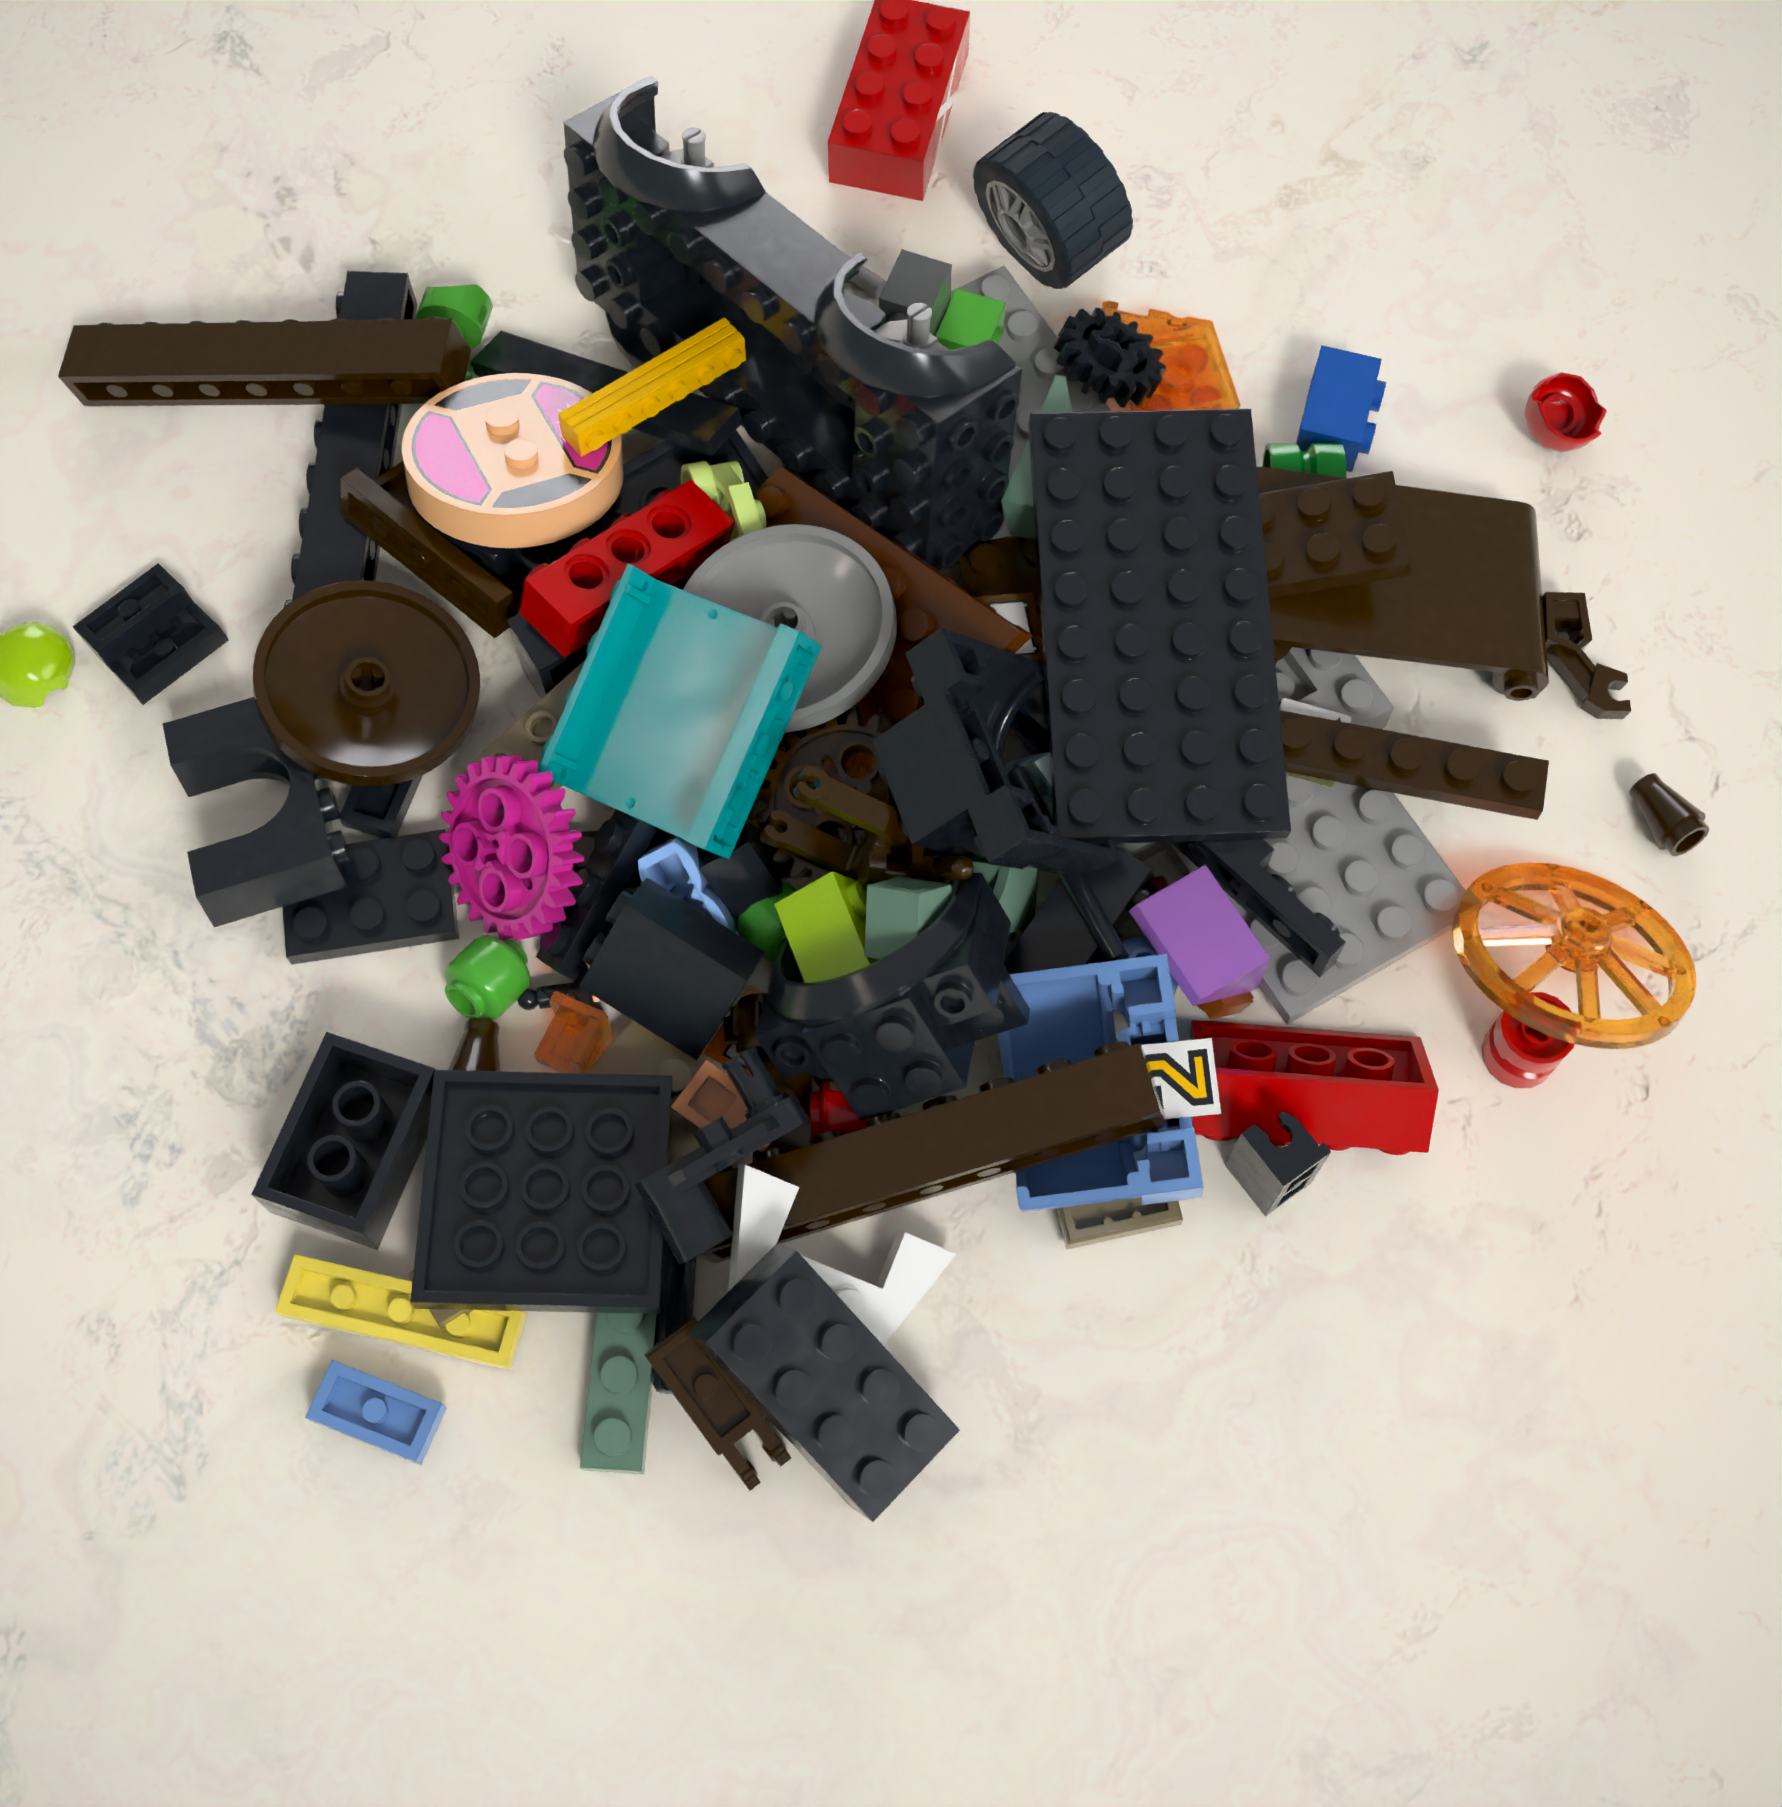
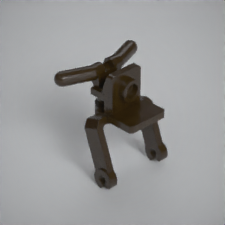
(882, 835)

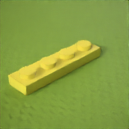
(382, 1310)

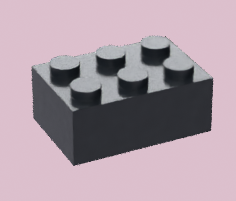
(349, 1141)

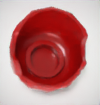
(1564, 413)

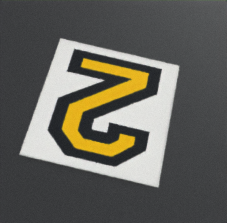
(1185, 1077)

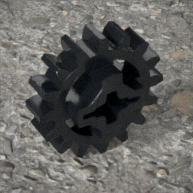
(1109, 357)

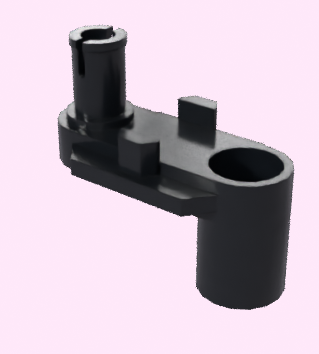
(678, 1191)

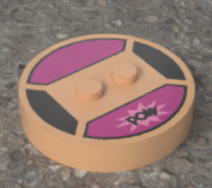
(495, 467)

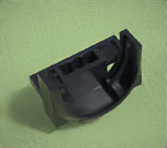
(905, 1021)

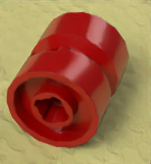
(1520, 1053)

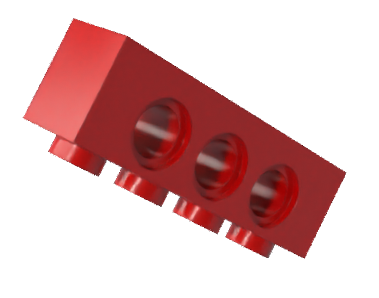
(662, 539)

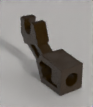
(1590, 682)

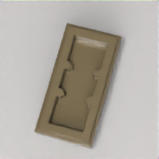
(1114, 1220)

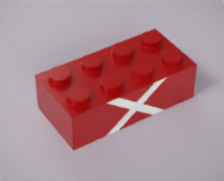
(899, 97)

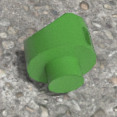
(465, 304)

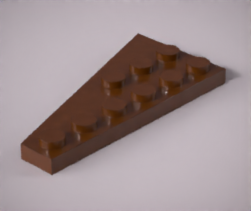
(920, 592)

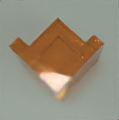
(574, 1036)

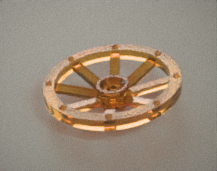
(1580, 943)

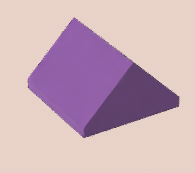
(1204, 938)

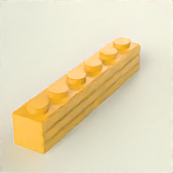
(652, 387)

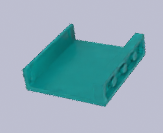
(678, 710)

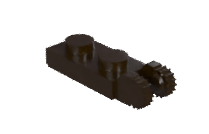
(713, 1401)

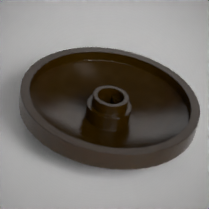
(366, 683)

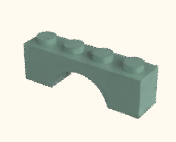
(906, 906)

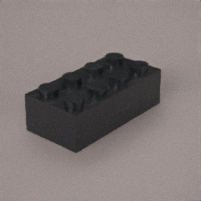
(824, 1381)

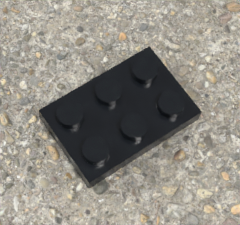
(391, 901)

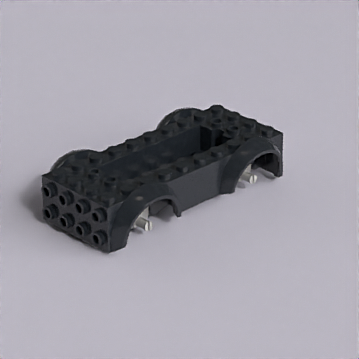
(847, 402)

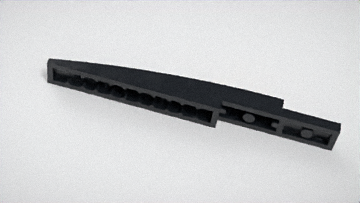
(1236, 866)

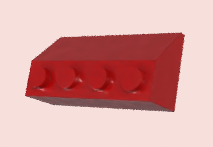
(1336, 1083)

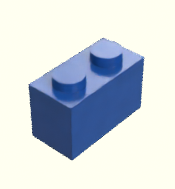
(1340, 401)

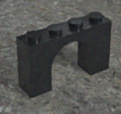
(281, 861)

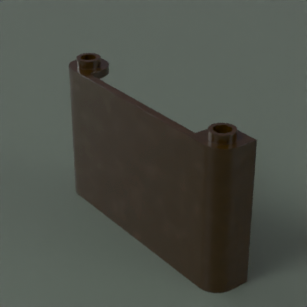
(1464, 606)

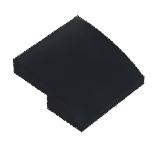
(150, 633)

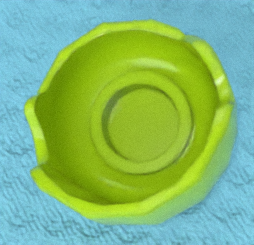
(33, 663)

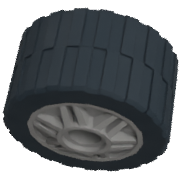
(1053, 199)

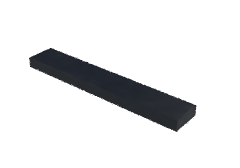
(692, 422)

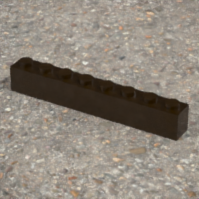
(264, 362)
(956, 1142)

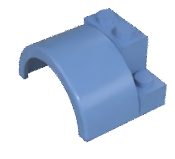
(1070, 1021)

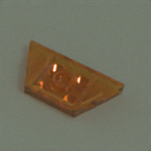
(1193, 358)

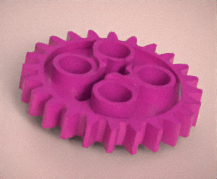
(511, 847)

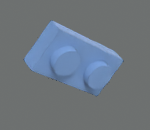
(376, 1412)

